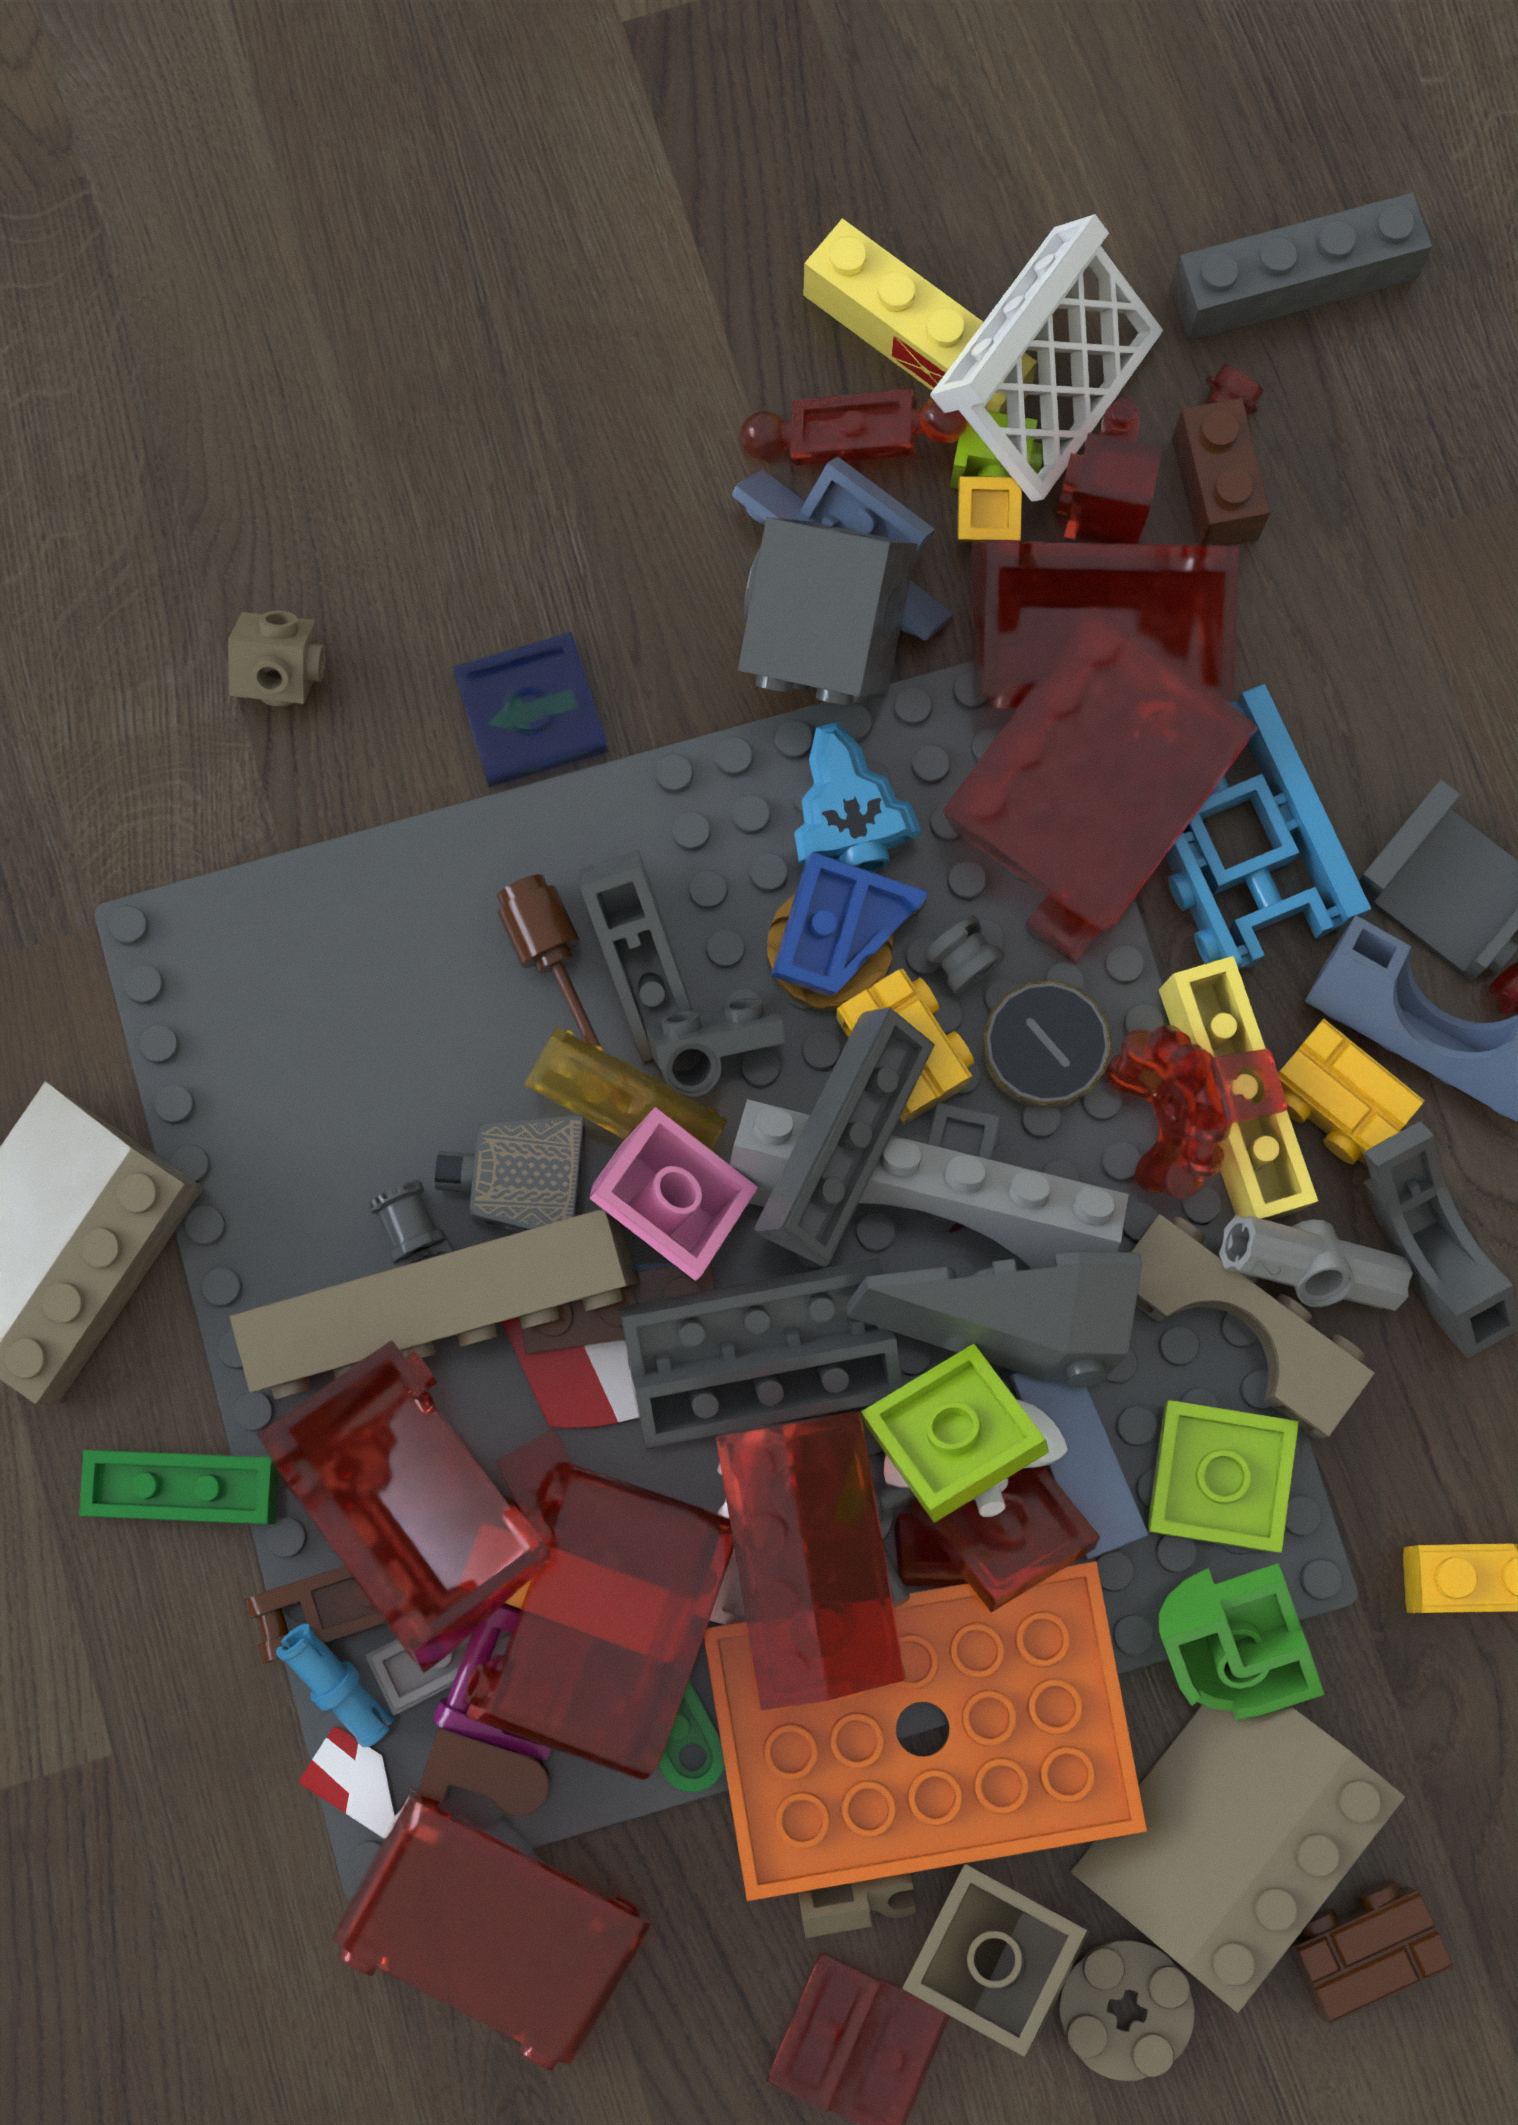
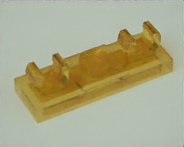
(613, 1090)

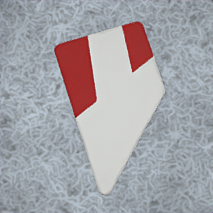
(351, 1780)

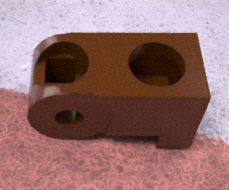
(510, 1778)

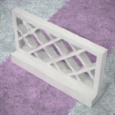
(1010, 330)

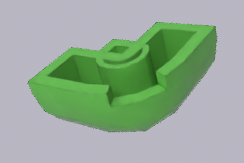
(1238, 1643)

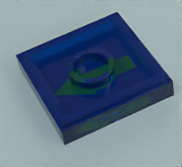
(530, 709)

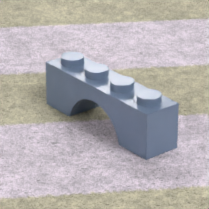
(1373, 991)

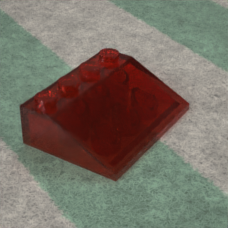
(1099, 770)

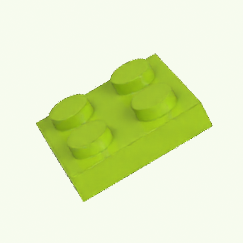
(954, 1432)
(1223, 1476)

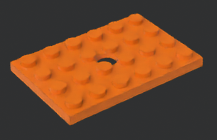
(1027, 1763)

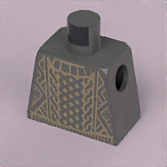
(520, 1172)

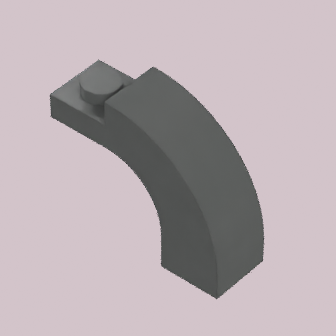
(1420, 1222)

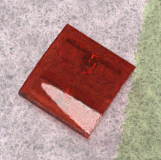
(857, 2045)

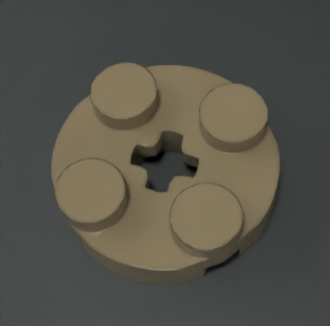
(1147, 2044)

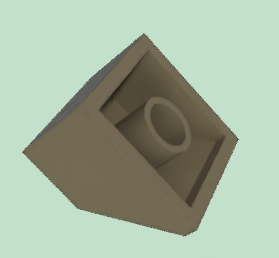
(996, 1960)

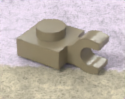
(849, 1905)

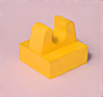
(988, 509)

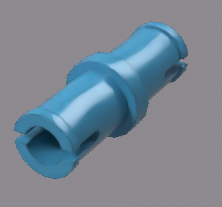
(335, 1685)

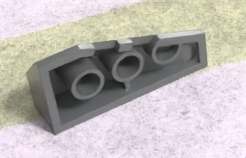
(1038, 1322)

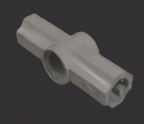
(1315, 1262)

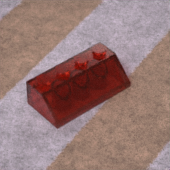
(810, 1560)

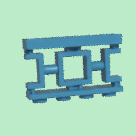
(1293, 825)

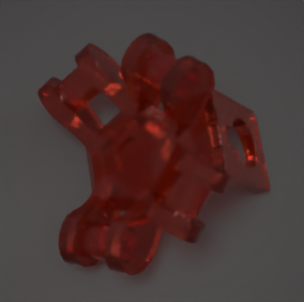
(1190, 1103)

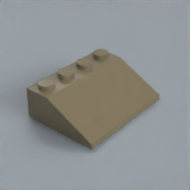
(76, 1237)
(1239, 1843)

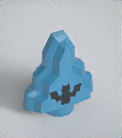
(850, 809)

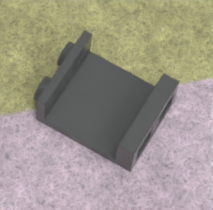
(1448, 887)

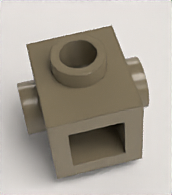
(274, 657)

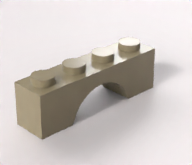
(1307, 1372)

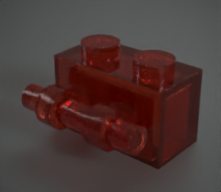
(1112, 482)

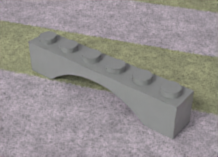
(1011, 1204)

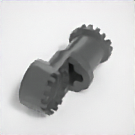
(409, 1225)

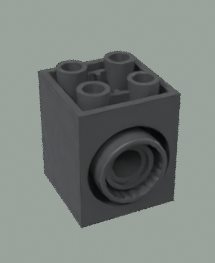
(825, 610)

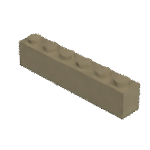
(434, 1300)

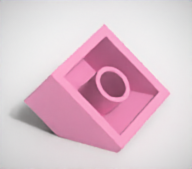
(673, 1192)

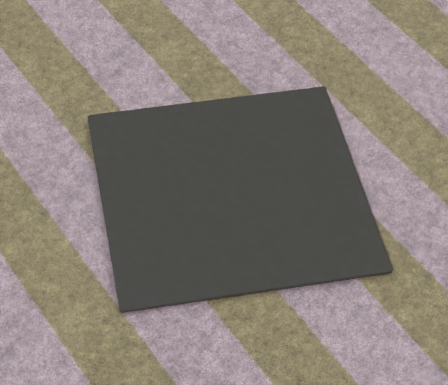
(362, 1009)

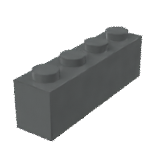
(1300, 266)

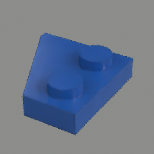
(839, 923)

